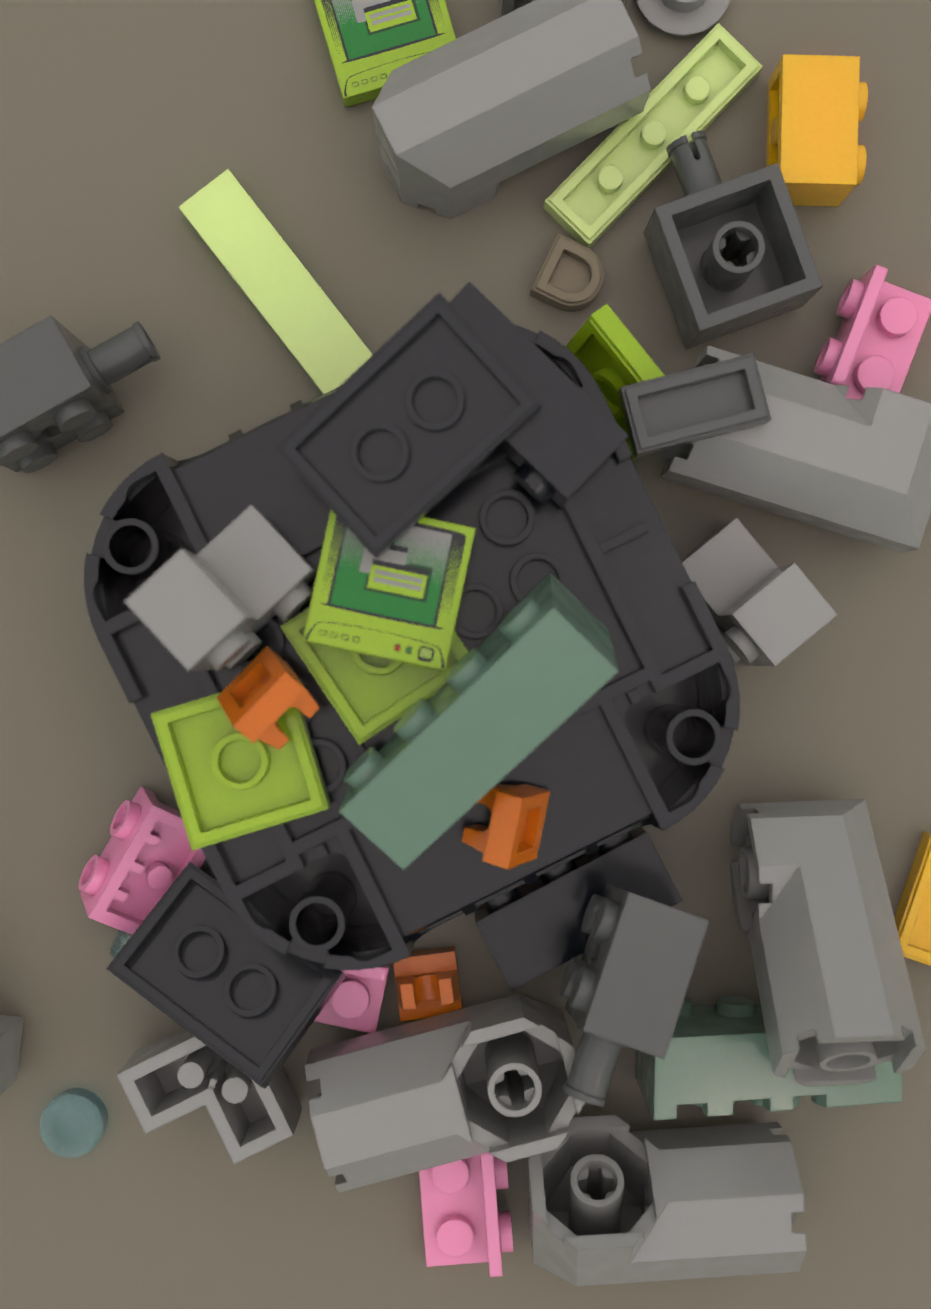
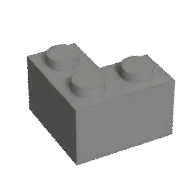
(218, 599)
(755, 603)
(185, 1074)

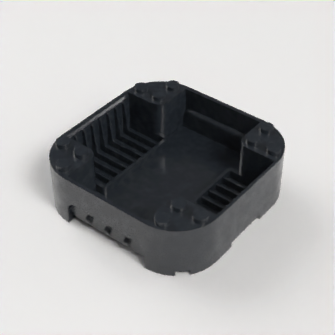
(621, 762)

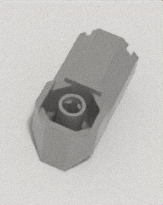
(506, 100)
(822, 459)
(823, 942)
(443, 1091)
(665, 1203)

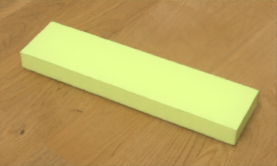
(636, 149)
(275, 282)

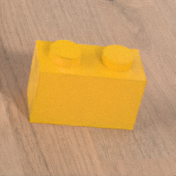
(814, 126)

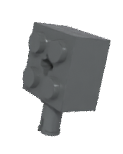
(744, 220)
(61, 389)
(627, 983)

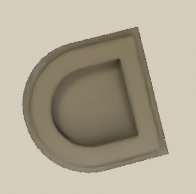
(569, 276)

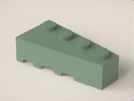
(480, 723)
(724, 1058)

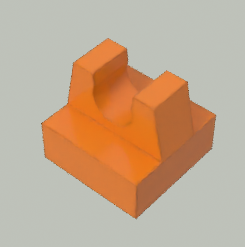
(261, 697)
(513, 827)
(427, 983)

